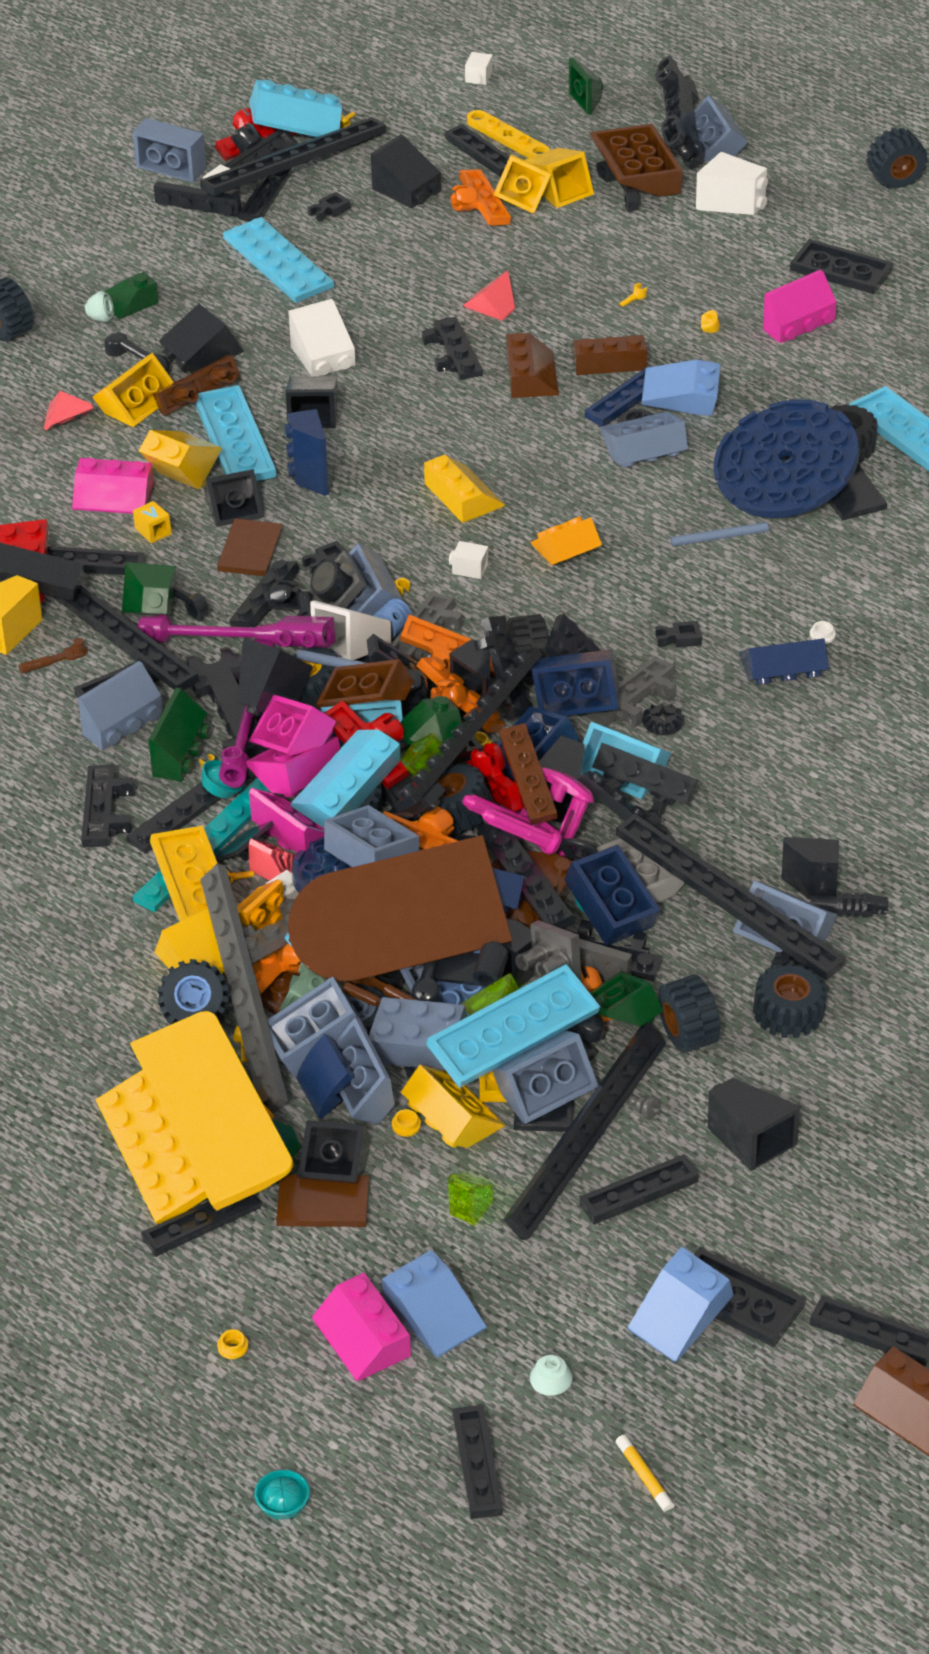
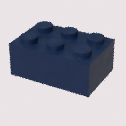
(577, 683)
(612, 895)

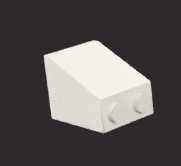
(731, 186)
(321, 338)
(352, 629)

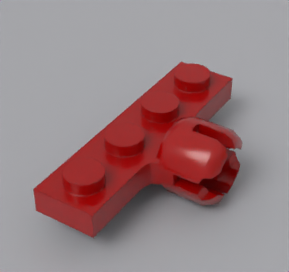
(227, 148)
(348, 723)
(491, 764)

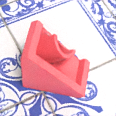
(494, 299)
(64, 408)
(268, 859)

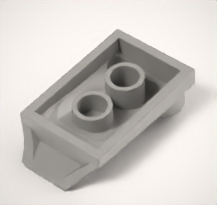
(656, 879)

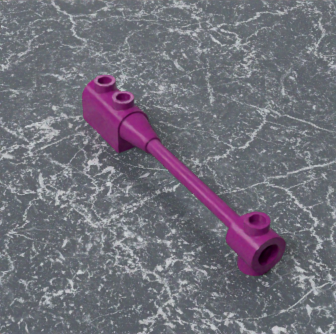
(288, 632)
(233, 765)

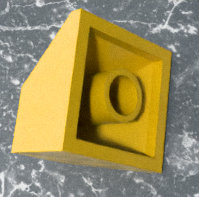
(522, 184)

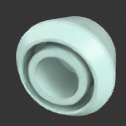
(100, 307)
(551, 1375)

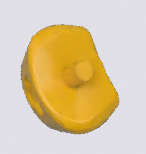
(710, 321)

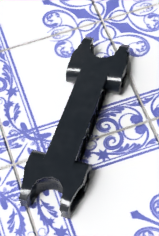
(679, 125)
(221, 683)

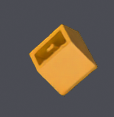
(567, 540)
(262, 906)

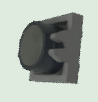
(337, 581)

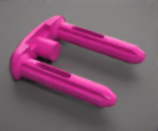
(581, 794)
(540, 834)

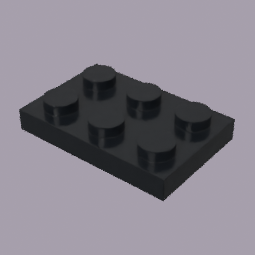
(568, 639)

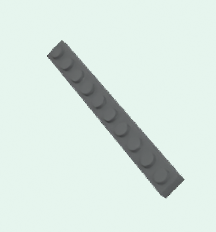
(243, 988)

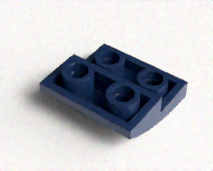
(324, 1075)

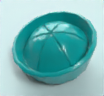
(212, 782)
(282, 1493)

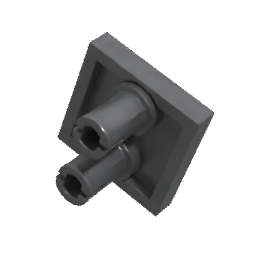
(550, 950)

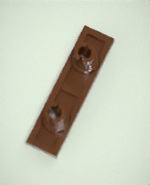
(187, 389)
(528, 774)

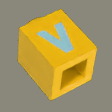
(152, 522)

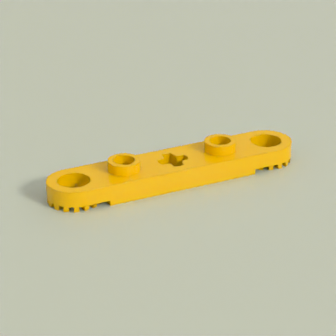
(498, 129)

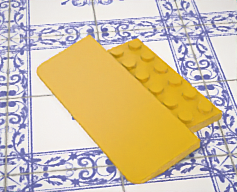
(193, 1121)

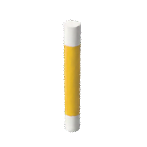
(644, 1473)

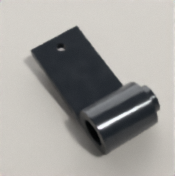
(474, 968)

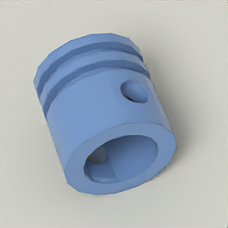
(397, 612)

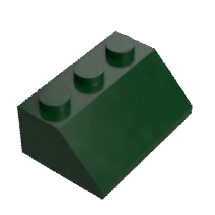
(178, 737)

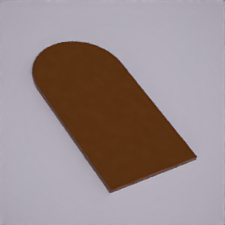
(398, 912)

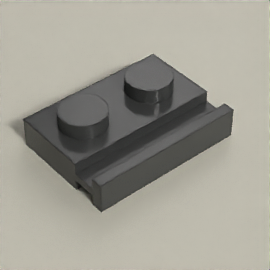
(604, 959)

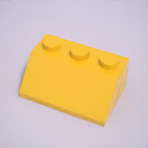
(131, 394)
(459, 488)
(450, 1109)

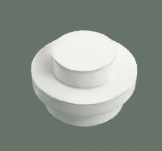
(822, 630)

